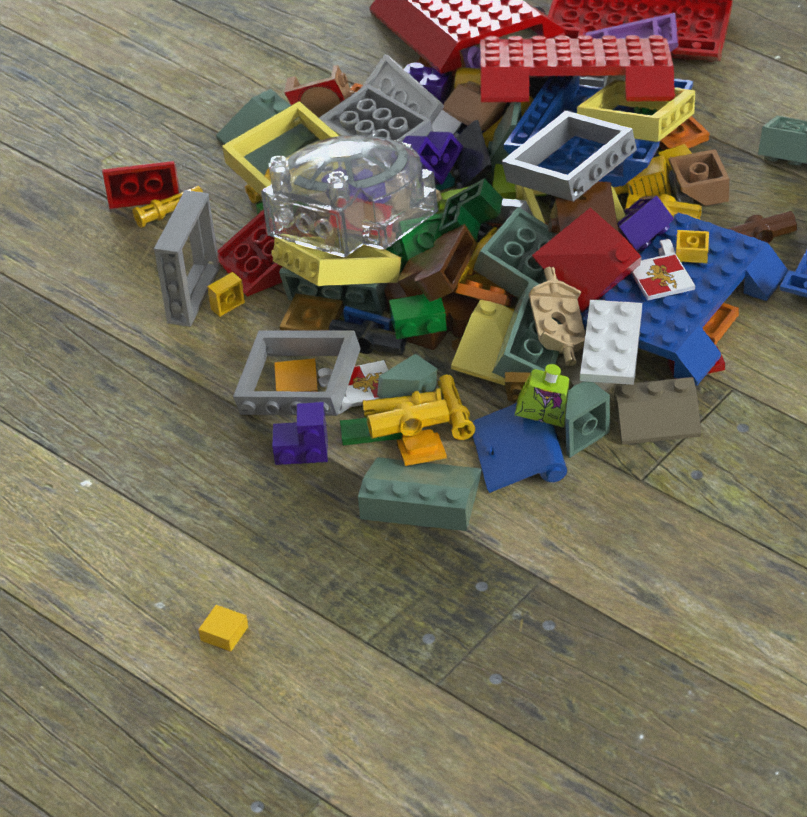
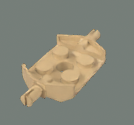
(560, 302)

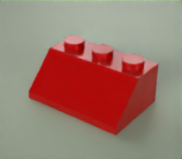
(140, 184)

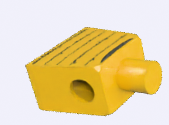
(650, 181)

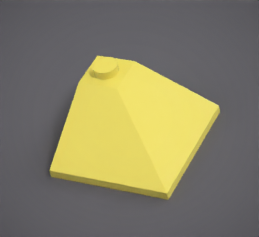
(483, 341)

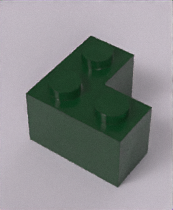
(471, 208)

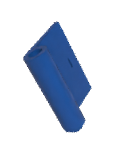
(519, 448)

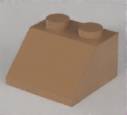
(466, 106)
(702, 176)

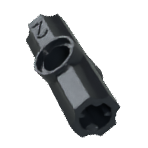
(371, 336)

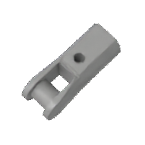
(678, 194)

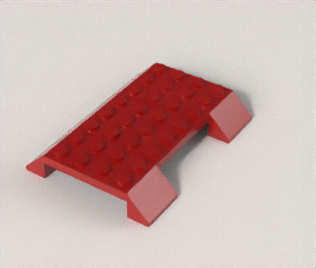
(699, 23)
(445, 26)
(511, 61)

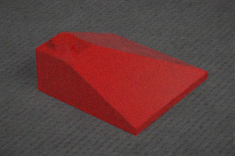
(250, 257)
(589, 257)

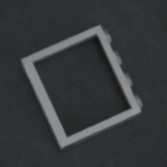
(522, 164)
(184, 293)
(296, 343)

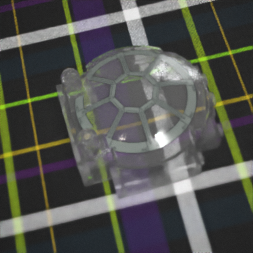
(348, 194)

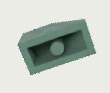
(407, 377)

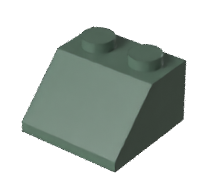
(586, 416)

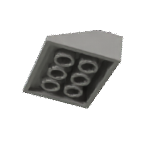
(376, 114)

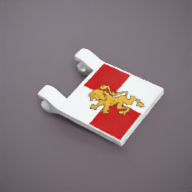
(662, 274)
(362, 384)

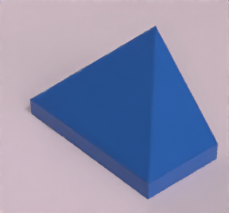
(359, 316)

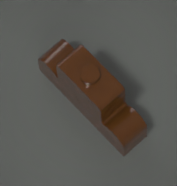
(597, 197)
(439, 268)
(457, 310)

